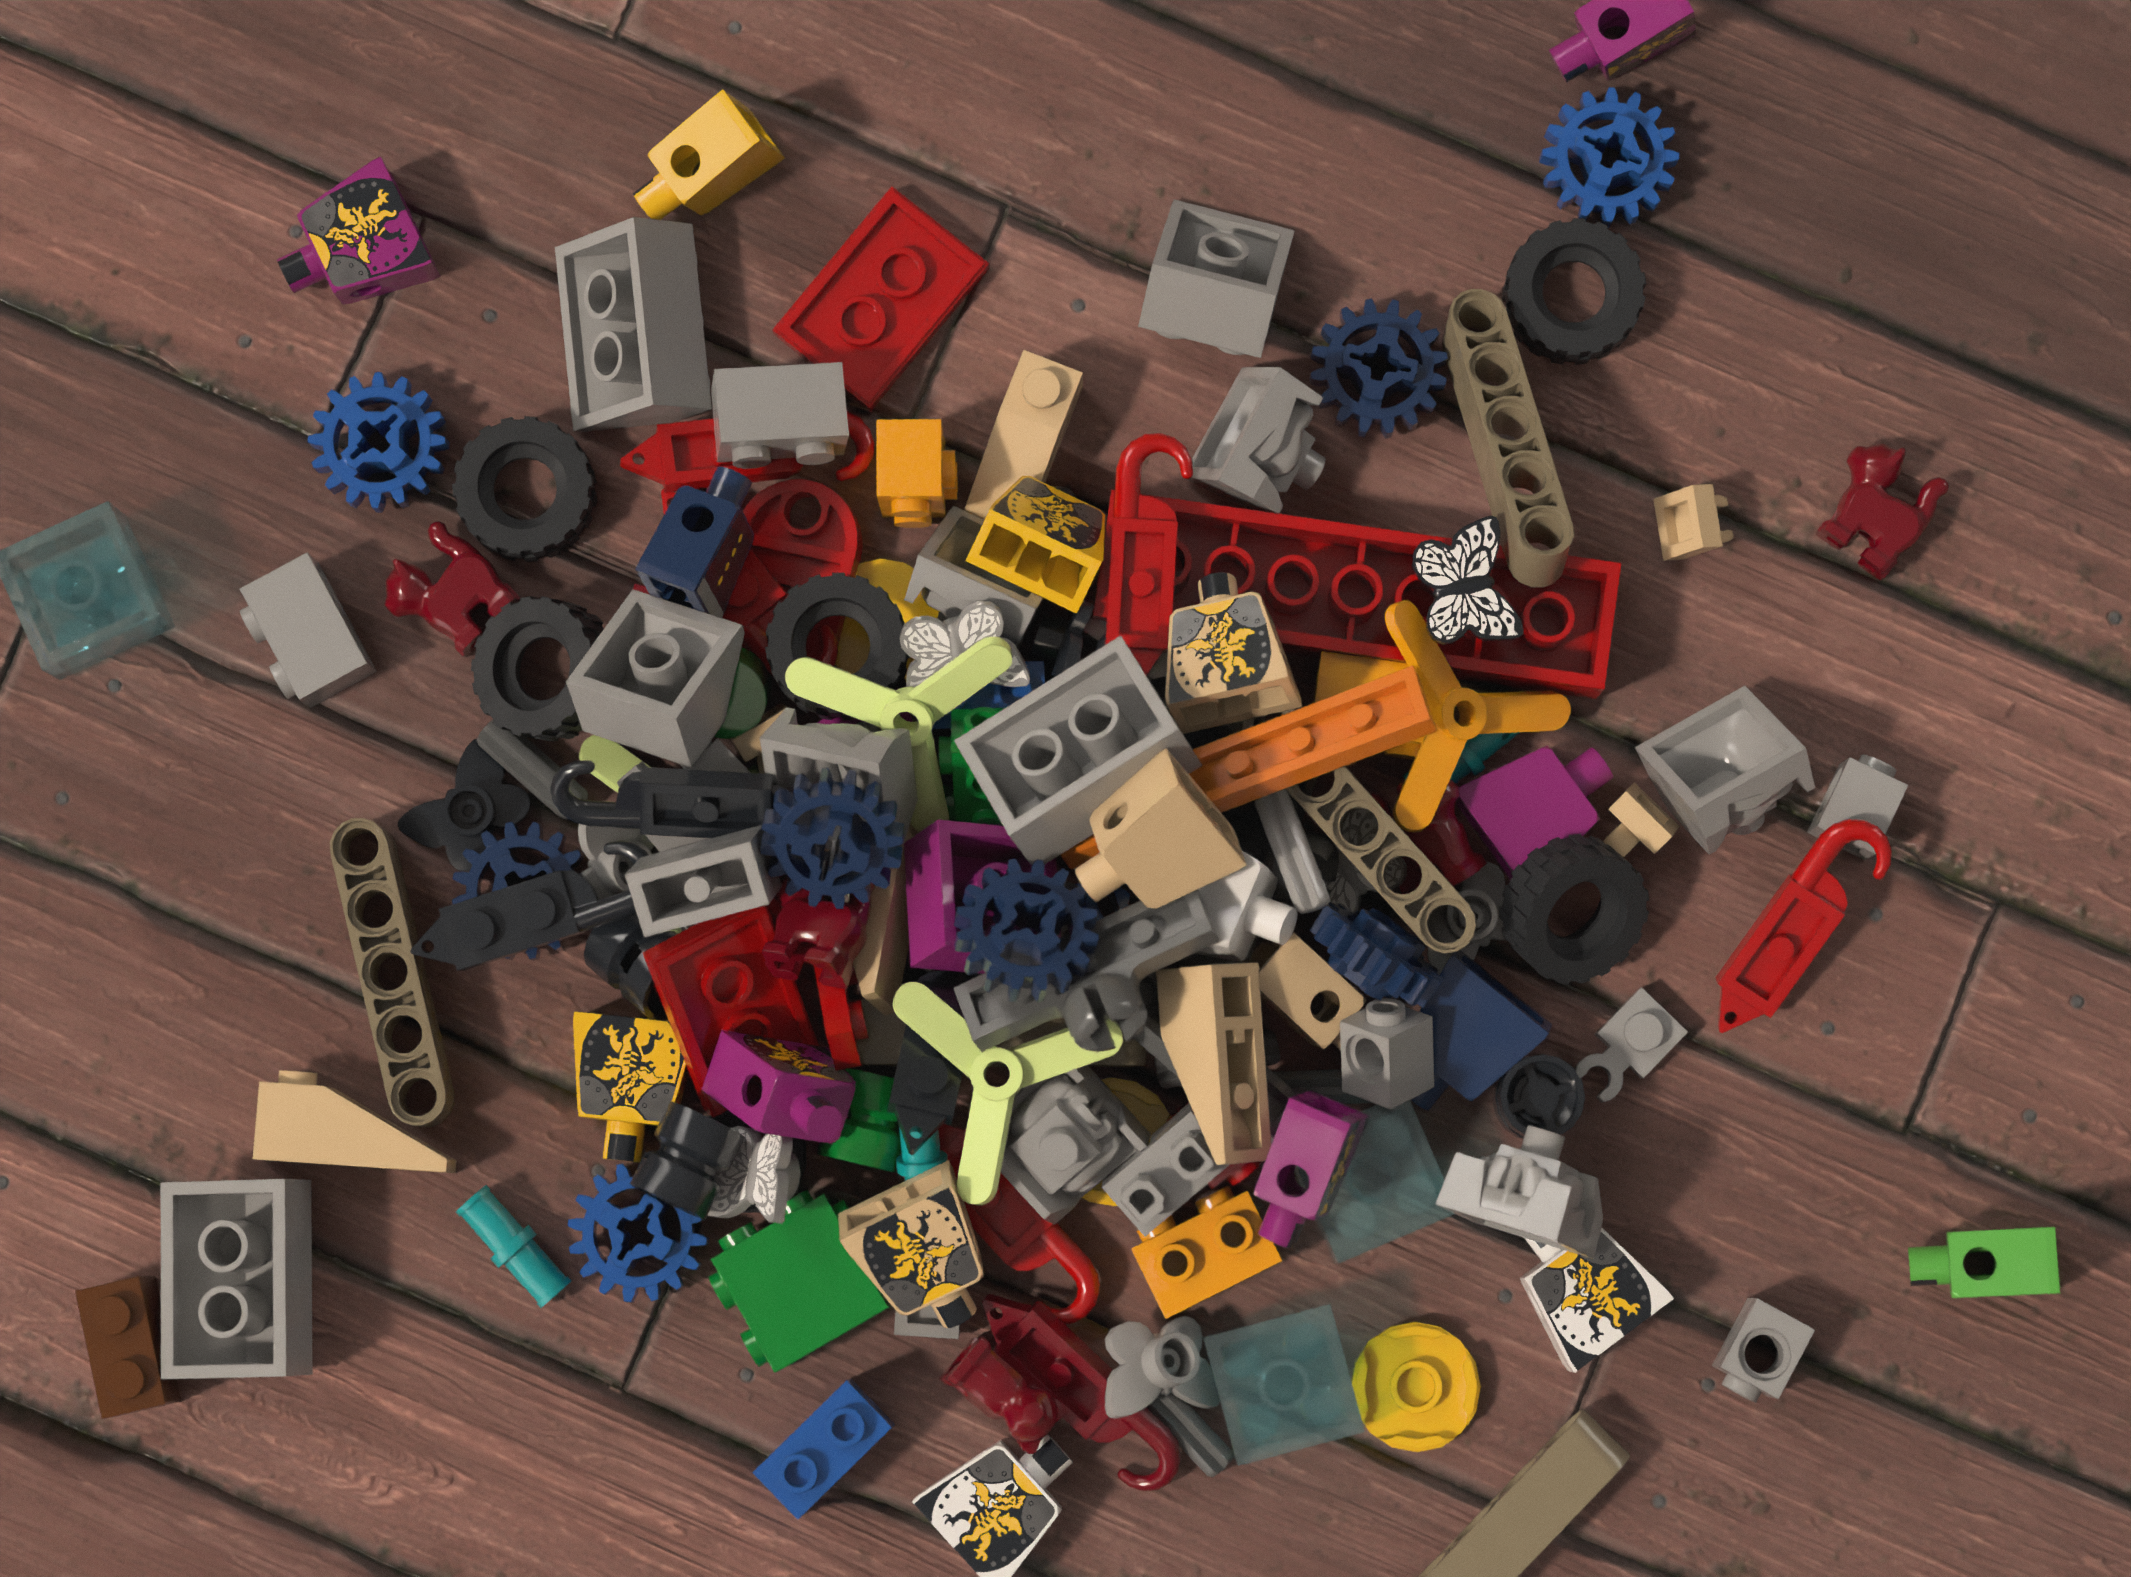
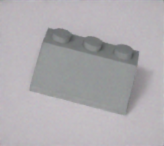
(633, 325)
(1070, 749)
(236, 1279)

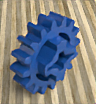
(1631, 165)
(363, 460)
(614, 1217)

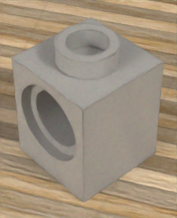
(1861, 792)
(1387, 1053)
(1789, 1341)

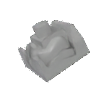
(1260, 441)
(953, 584)
(859, 747)
(1725, 767)
(1067, 1140)
(1527, 1194)

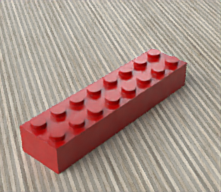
(1336, 580)

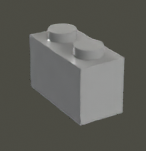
(779, 414)
(306, 631)
(701, 881)

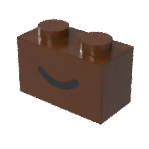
(125, 1346)

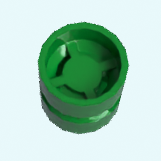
(869, 1132)

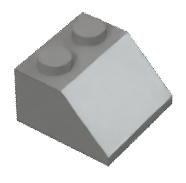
(1215, 279)
(658, 678)

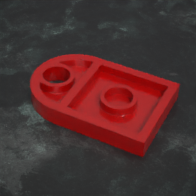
(798, 554)

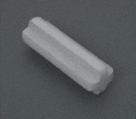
(1292, 852)

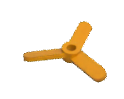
(1478, 715)

